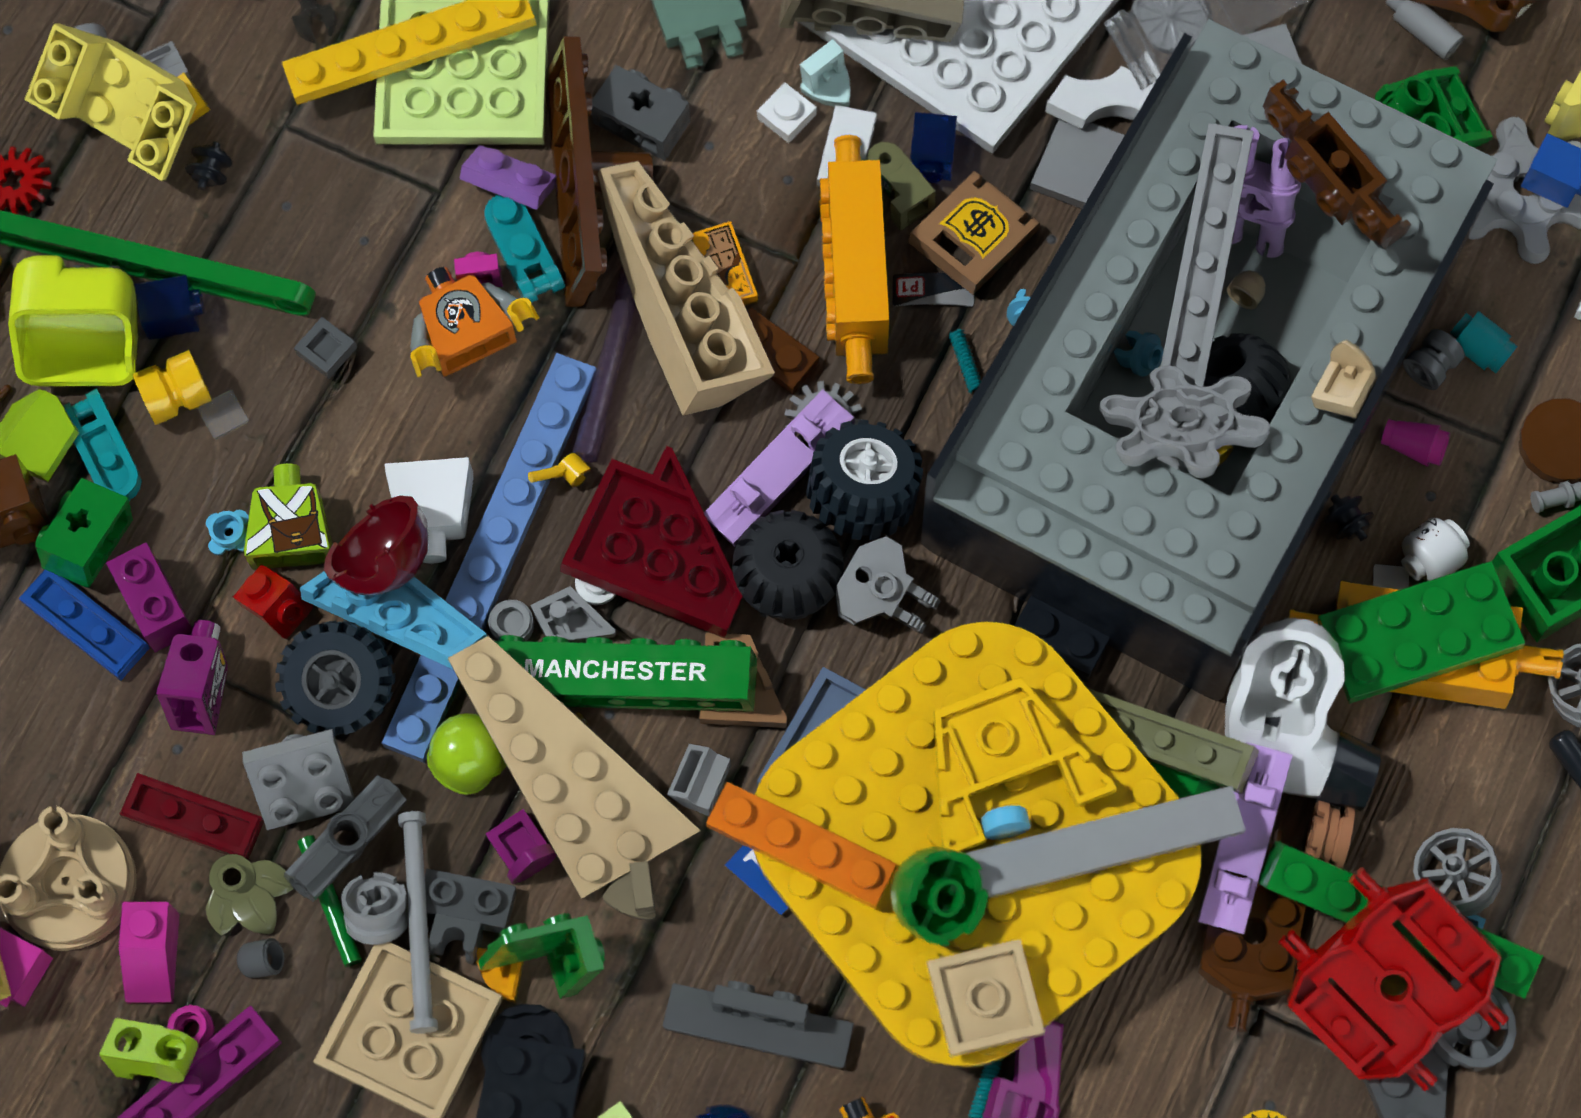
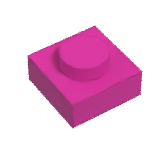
(481, 265)

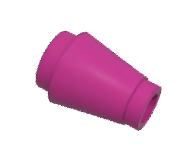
(1417, 441)

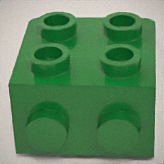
(568, 943)

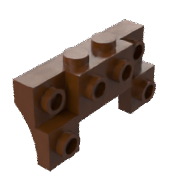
(1333, 167)

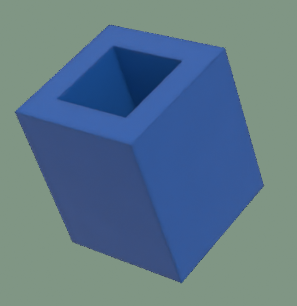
(1555, 171)

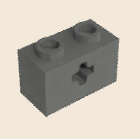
(641, 111)

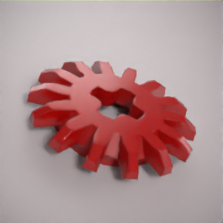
(29, 183)

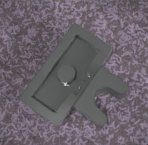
(464, 909)

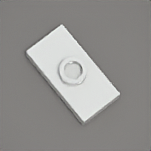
(847, 122)

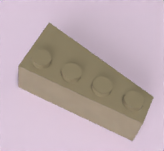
(908, 18)

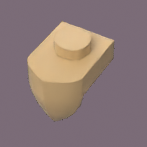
(1345, 381)

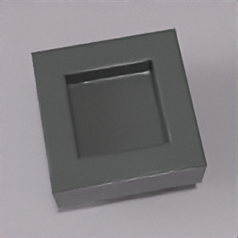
(325, 347)

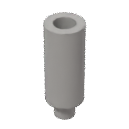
(1427, 26)

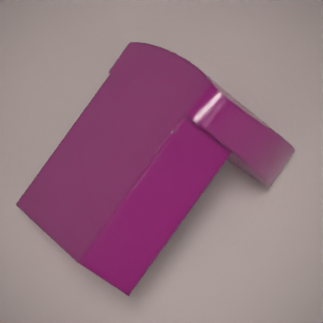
(520, 847)

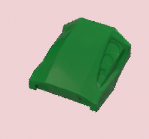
(1438, 101)

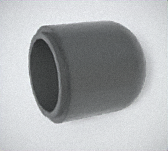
(253, 958)

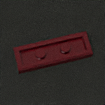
(191, 817)

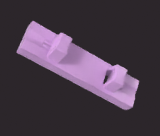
(775, 469)
(1230, 897)

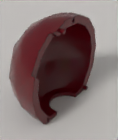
(380, 549)

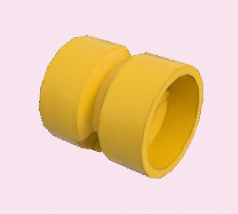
(172, 387)

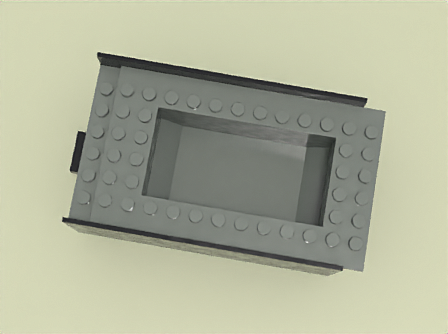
(1146, 552)

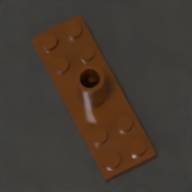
(577, 171)

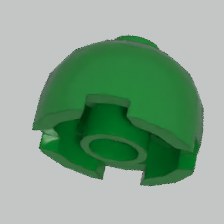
(938, 894)

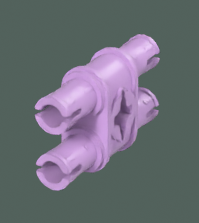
(1267, 197)

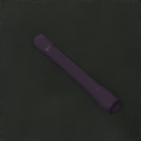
(594, 421)

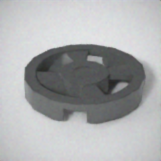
(1473, 1033)

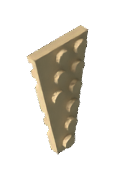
(578, 788)

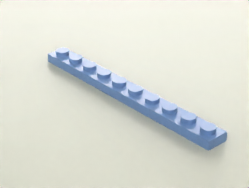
(494, 547)

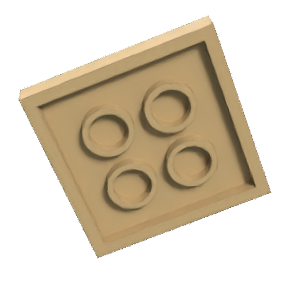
(374, 1039)

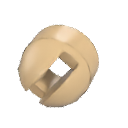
(1247, 289)

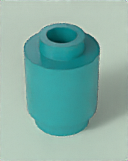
(1483, 341)

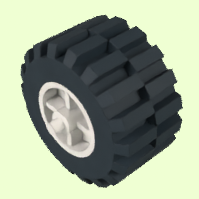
(864, 479)

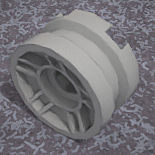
(375, 909)

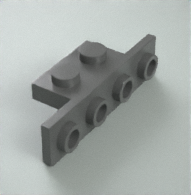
(758, 1022)

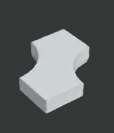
(1088, 100)

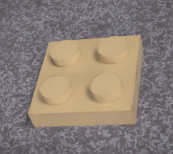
(985, 998)

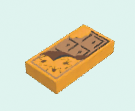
(724, 249)

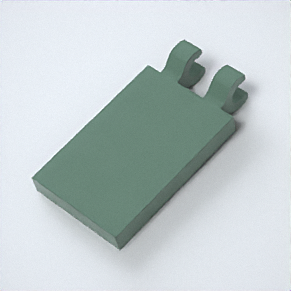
(689, 20)

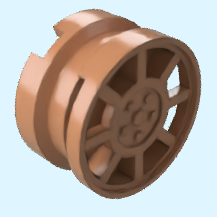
(1330, 833)

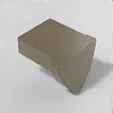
(633, 893)

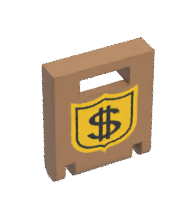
(981, 224)

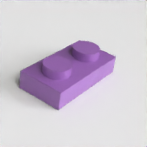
(508, 177)

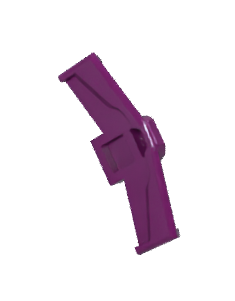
(1035, 1081)

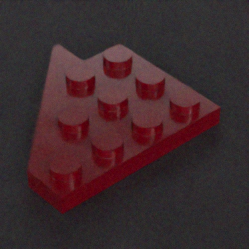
(654, 546)

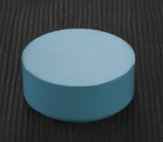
(1005, 822)

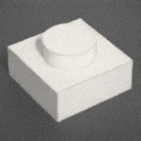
(786, 112)

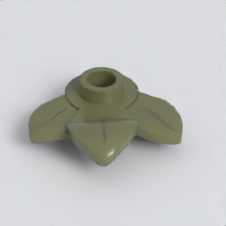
(248, 901)

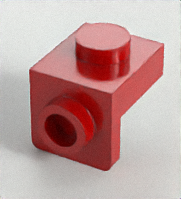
(273, 601)

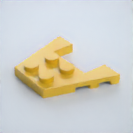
(995, 741)

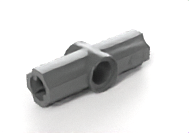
(326, 857)

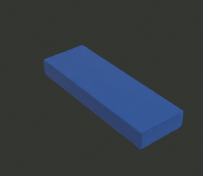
(84, 623)

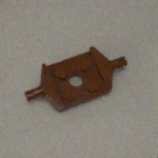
(1253, 970)

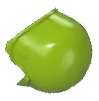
(464, 754)

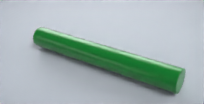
(335, 917)

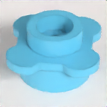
(222, 521)

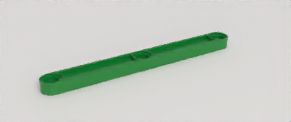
(156, 263)

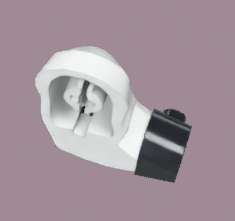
(1283, 704)

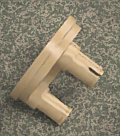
(66, 881)

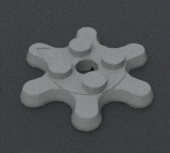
(1522, 215)
(1174, 400)

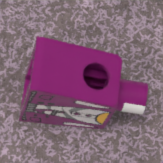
(194, 680)

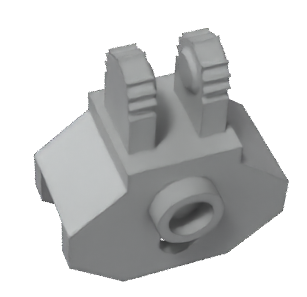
(885, 588)

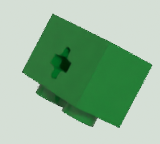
(83, 532)

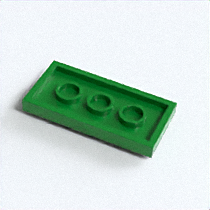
(1423, 631)

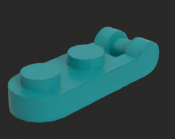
(521, 247)
(103, 447)

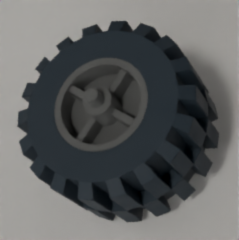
(335, 677)

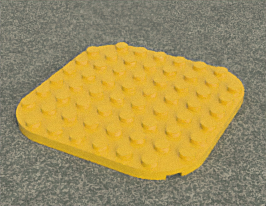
(876, 785)

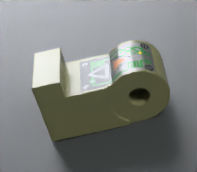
(903, 184)

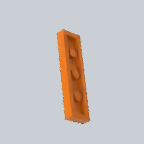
(801, 845)

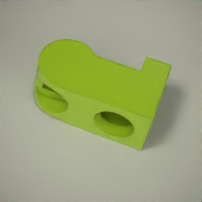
(148, 1051)

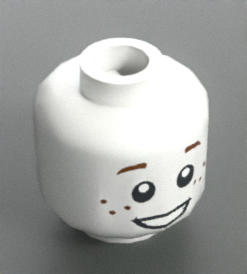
(1434, 549)

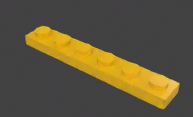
(404, 46)

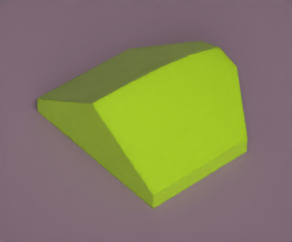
(37, 433)

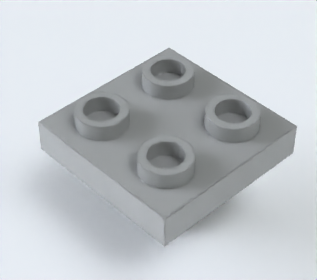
(298, 779)

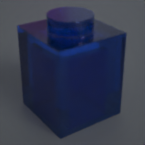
(933, 145)
(169, 307)

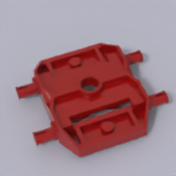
(1374, 948)

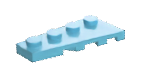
(406, 616)

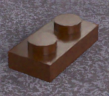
(787, 356)

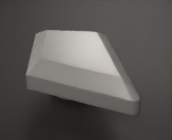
(570, 617)

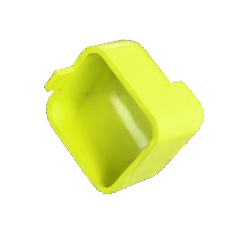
(72, 324)

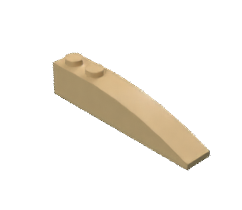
(686, 309)

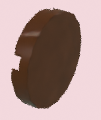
(1553, 440)

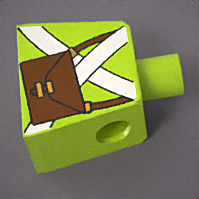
(287, 523)

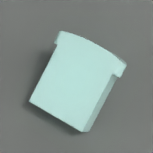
(826, 76)

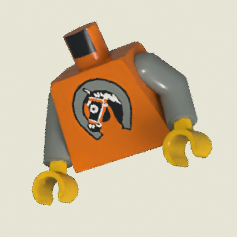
(464, 322)

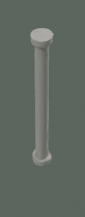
(418, 928)

